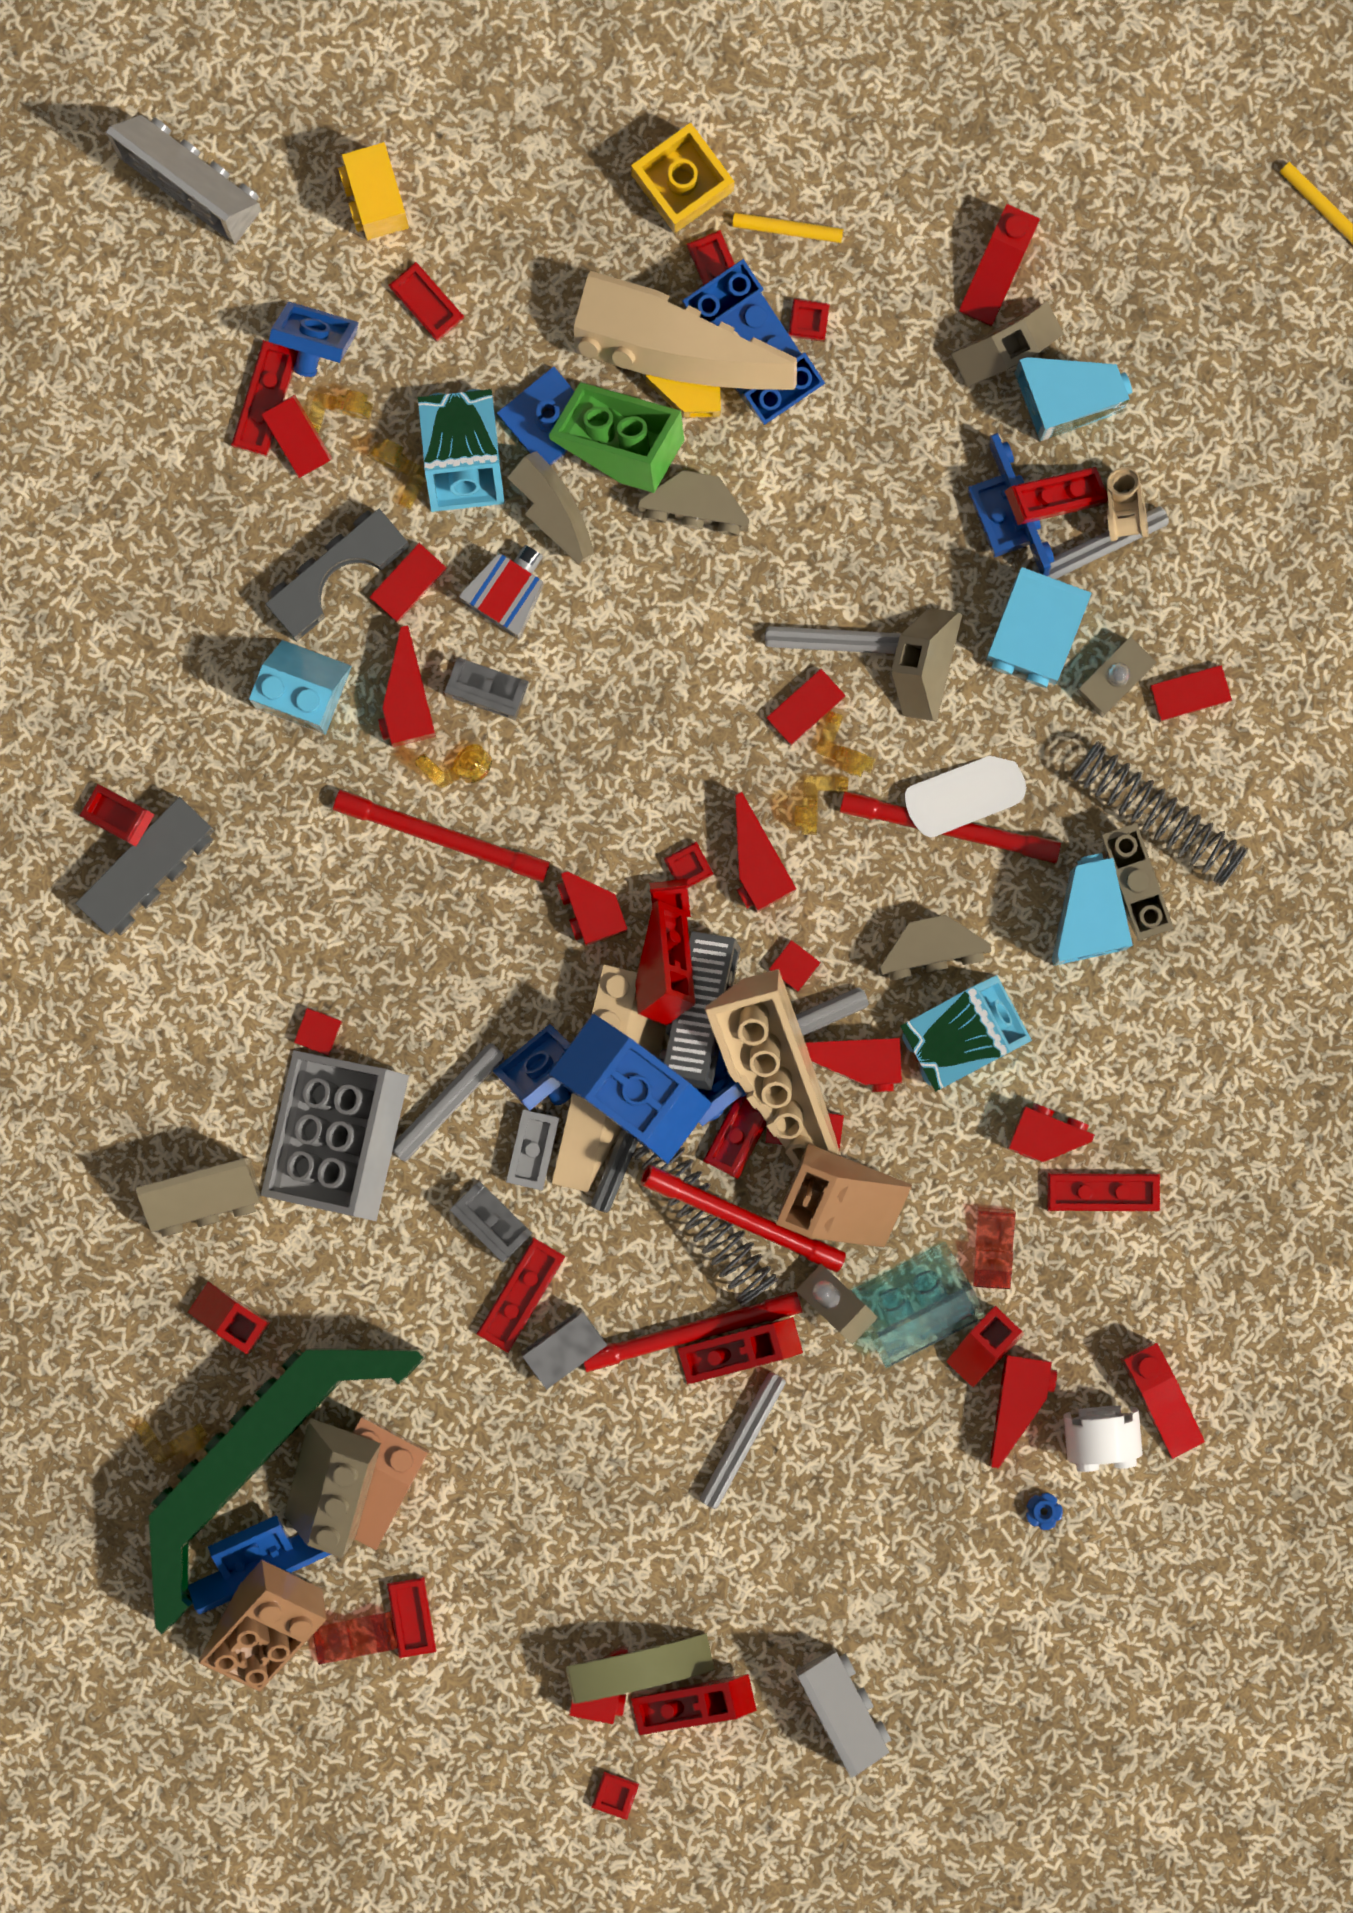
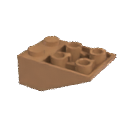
(841, 1200)
(264, 1625)

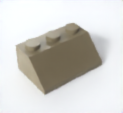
(200, 1196)
(330, 1486)

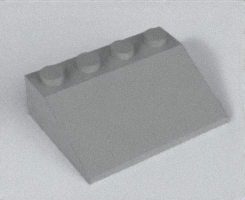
(184, 176)
(335, 1135)

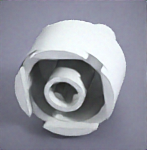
(1103, 1437)

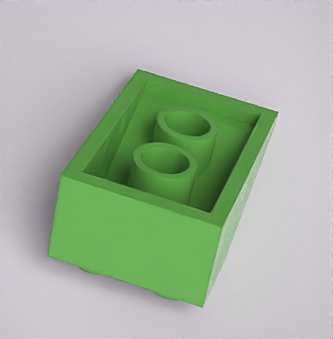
(620, 435)

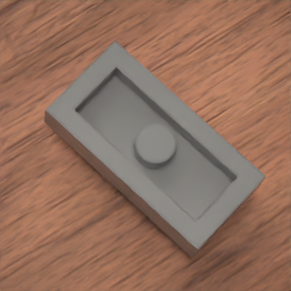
(532, 1150)

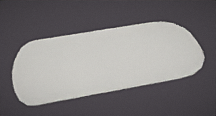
(964, 795)

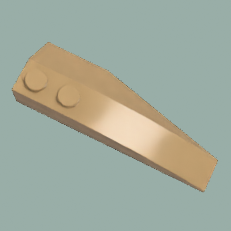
(651, 336)
(772, 1062)
(588, 1131)

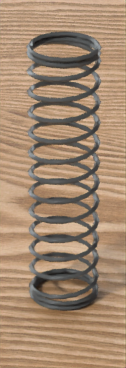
(1222, 875)
(743, 1297)

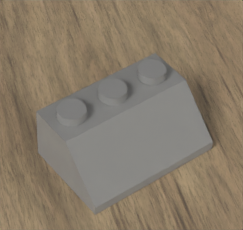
(844, 1711)

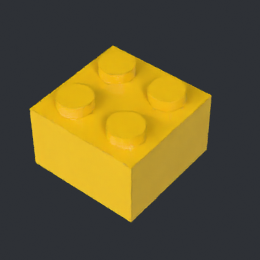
(682, 178)
(372, 182)

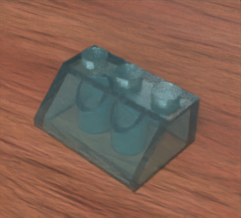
(918, 1304)

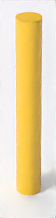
(1318, 200)
(787, 227)

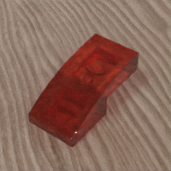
(994, 1248)
(355, 1638)

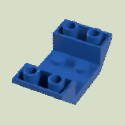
(738, 301)
(631, 1087)

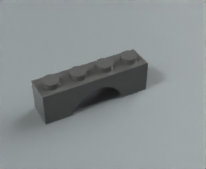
(371, 543)

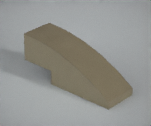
(552, 506)

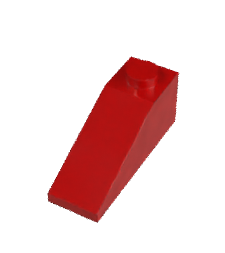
(999, 264)
(405, 702)
(759, 866)
(665, 967)
(861, 1061)
(740, 1350)
(1021, 1396)
(1163, 1399)
(694, 1705)

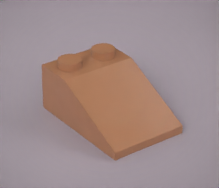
(391, 1480)

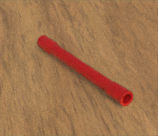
(366, 810)
(1027, 845)
(674, 1187)
(768, 1310)

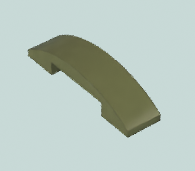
(640, 1669)

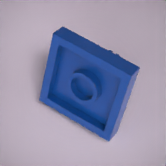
(313, 335)
(536, 412)
(528, 1069)

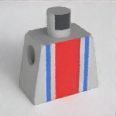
(506, 591)

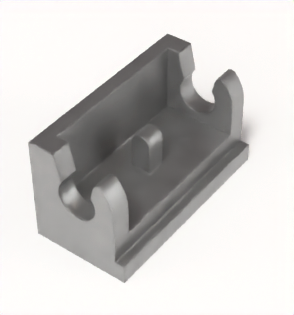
(486, 688)
(491, 1221)
(563, 1348)

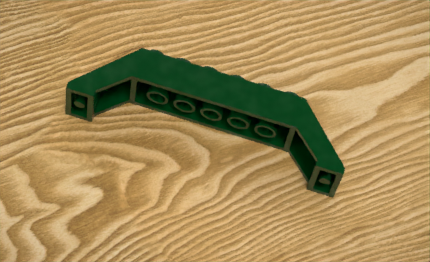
(243, 1450)

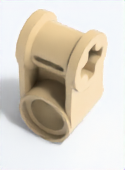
(1126, 510)

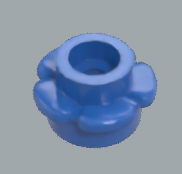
(1034, 1514)

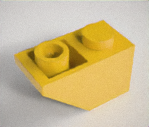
(690, 398)

